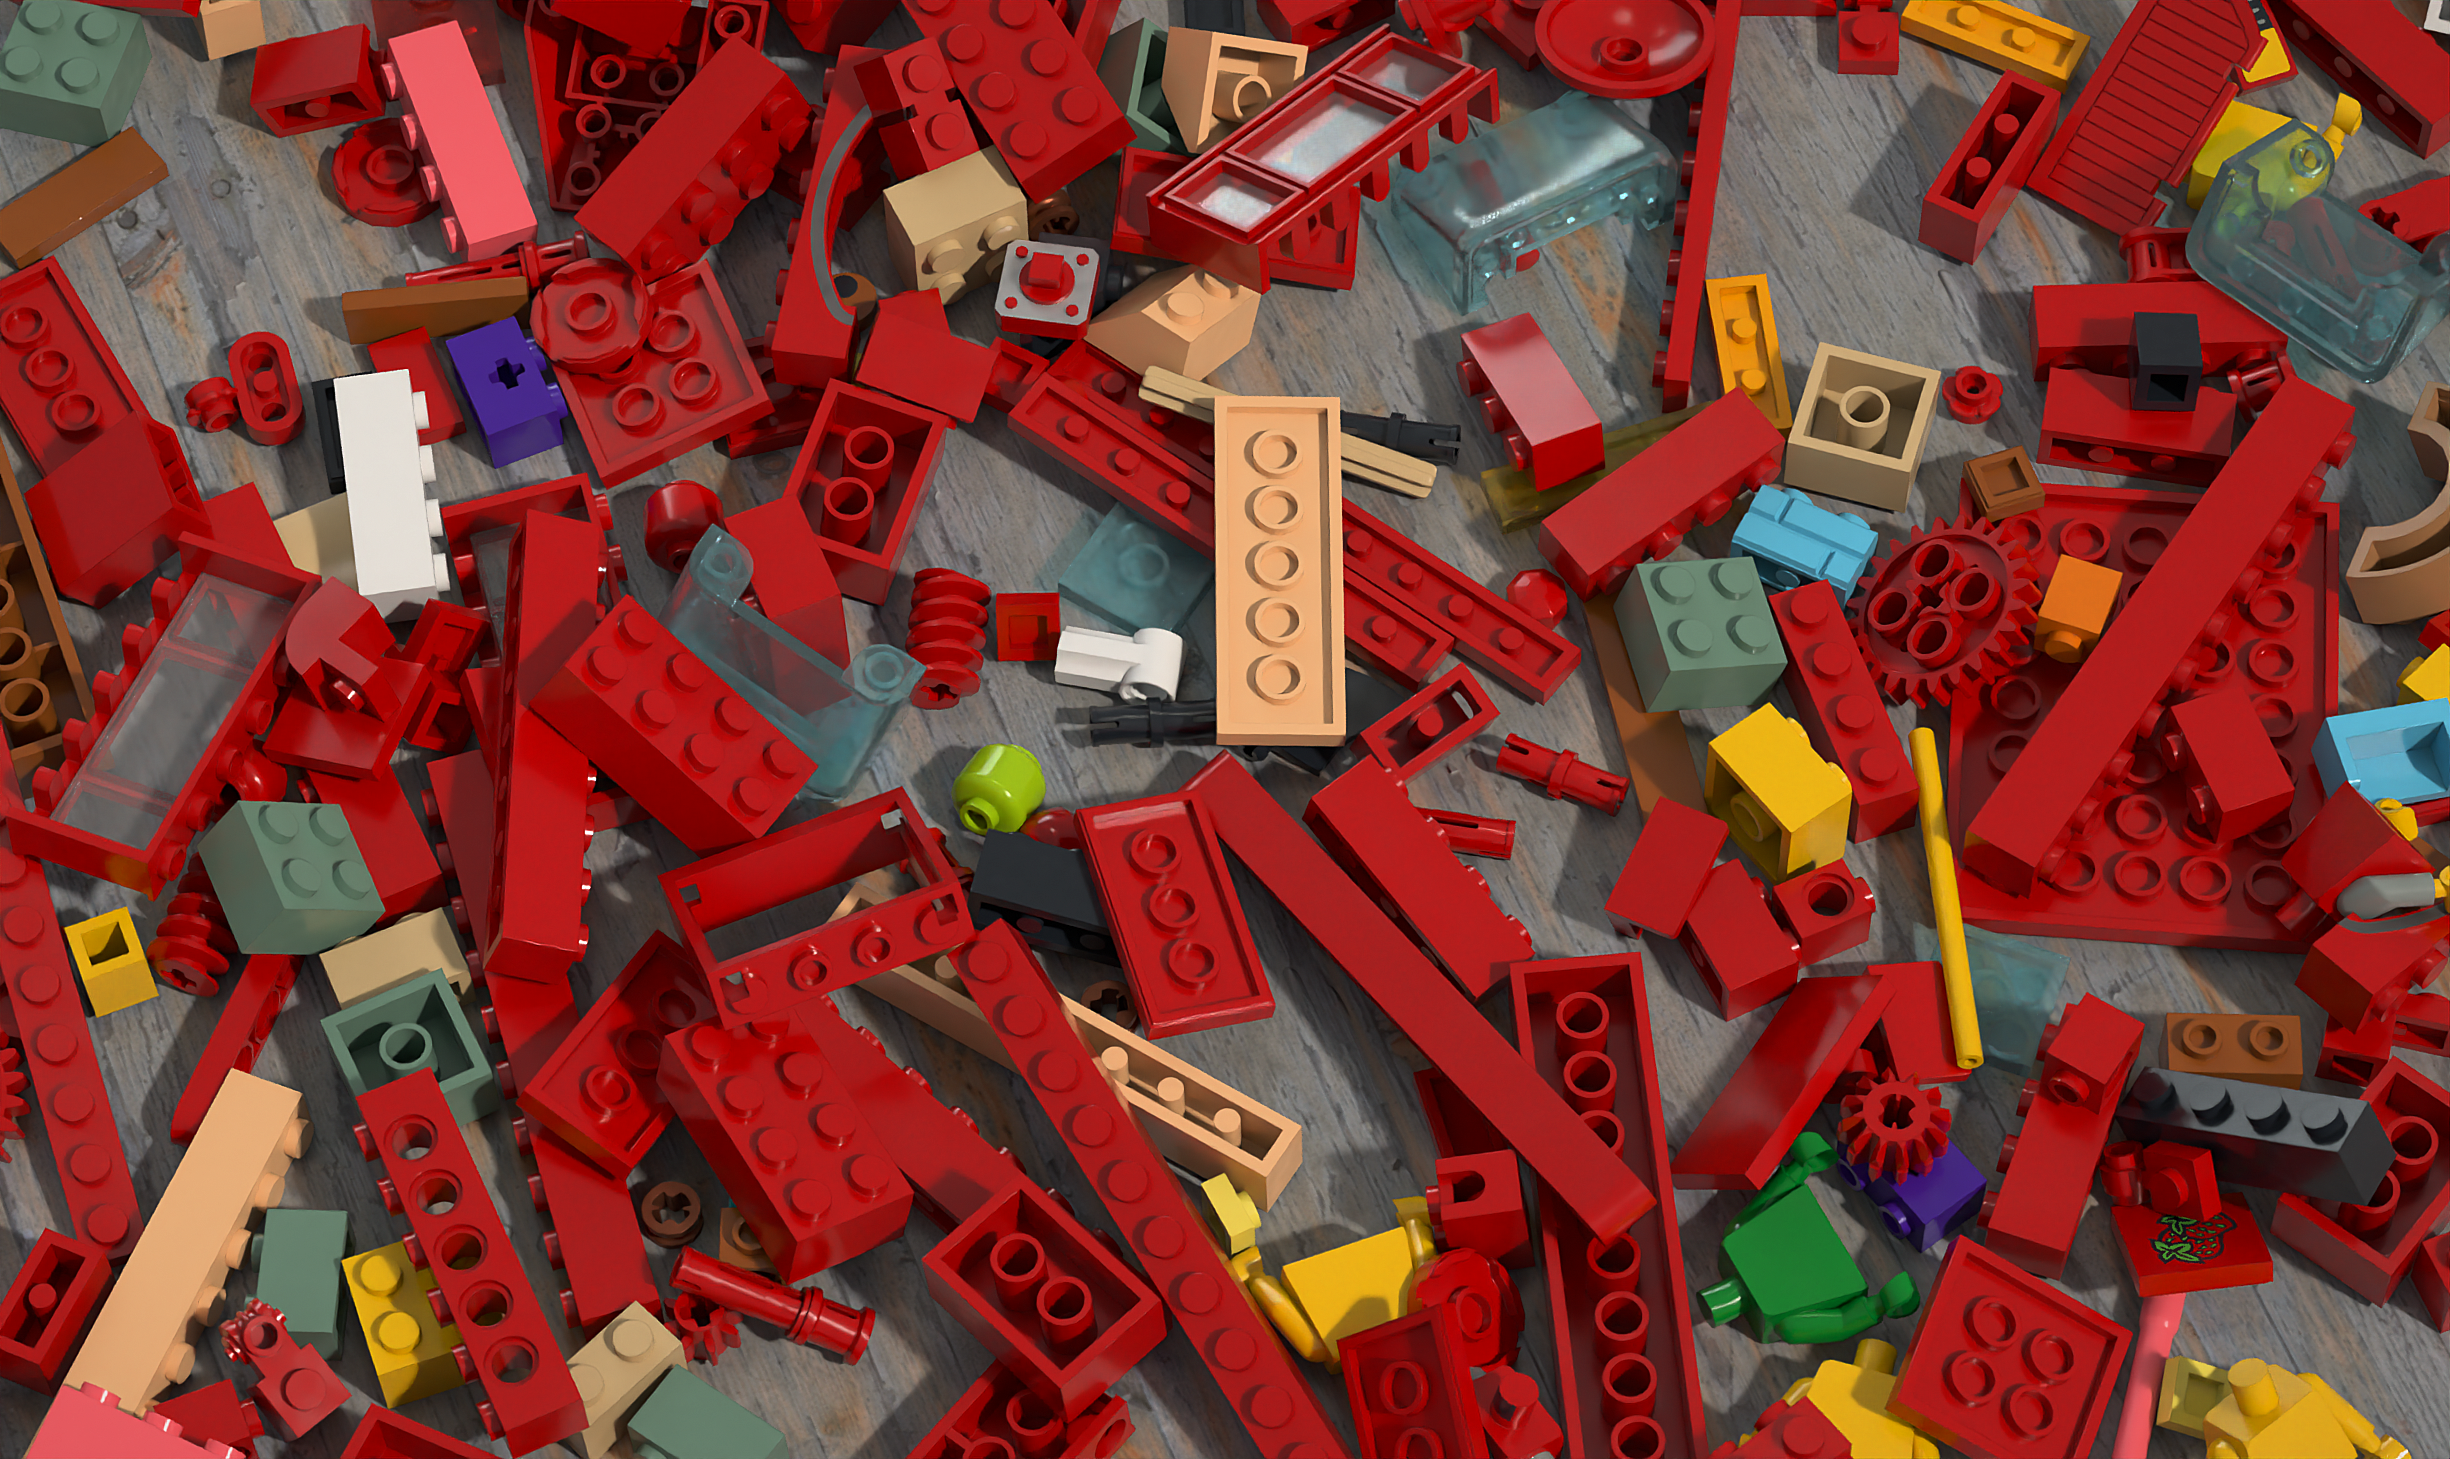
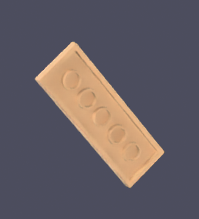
(1278, 571)

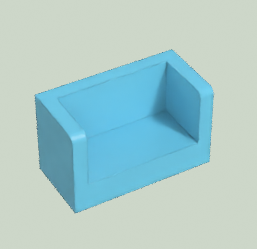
(2388, 752)

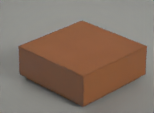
(2003, 484)

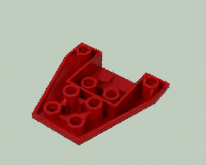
(604, 95)

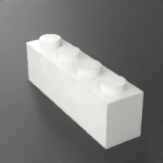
(388, 494)

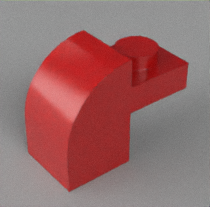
(445, 643)
(334, 650)
(2356, 1059)

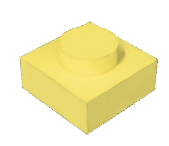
(1229, 1215)
(2189, 1393)

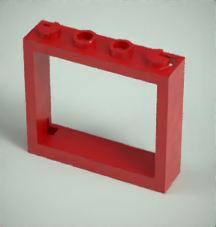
(802, 863)

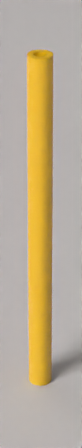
(1946, 900)

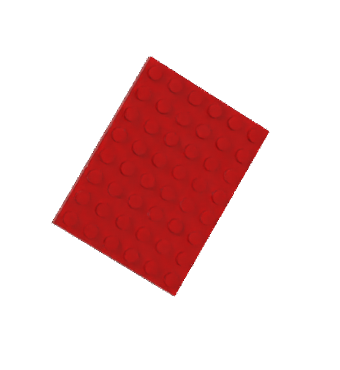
(2146, 861)

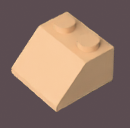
(1224, 81)
(1178, 322)

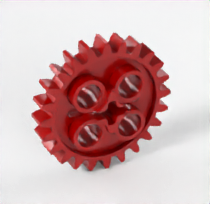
(1944, 610)

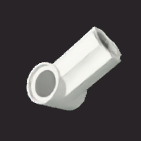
(1122, 664)

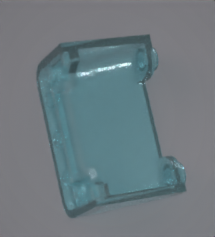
(1530, 186)
(2314, 261)
(826, 712)

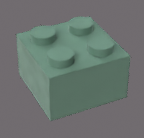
(71, 70)
(1699, 634)
(289, 877)
(407, 1032)

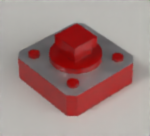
(1047, 289)

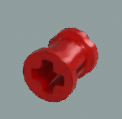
(2259, 384)

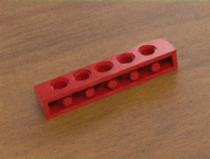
(547, 1401)

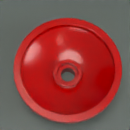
(1625, 45)

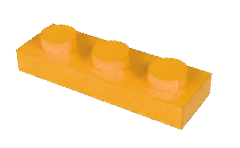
(2001, 37)
(1748, 345)

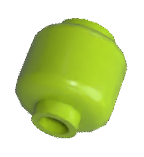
(998, 789)

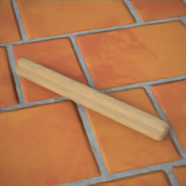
(1357, 455)

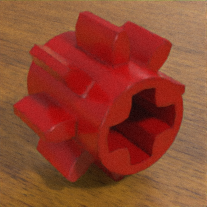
(704, 1341)

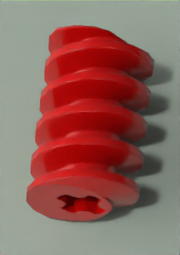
(947, 635)
(193, 935)

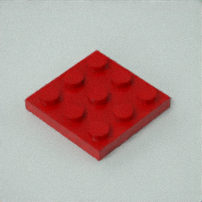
(676, 391)
(2007, 1362)

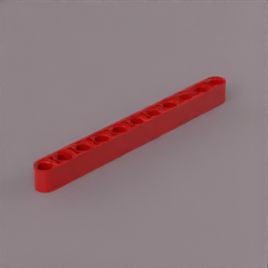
(1421, 1002)

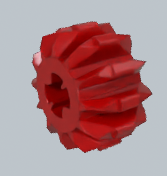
(1893, 1148)

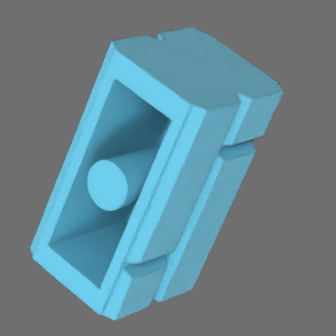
(1804, 544)

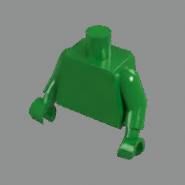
(1791, 1268)

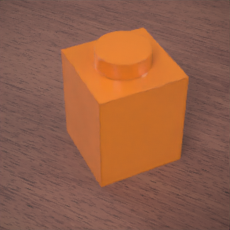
(2077, 609)

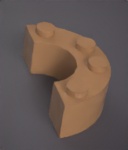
(2405, 567)

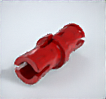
(1562, 774)

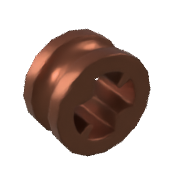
(1052, 216)
(1112, 993)
(675, 1197)

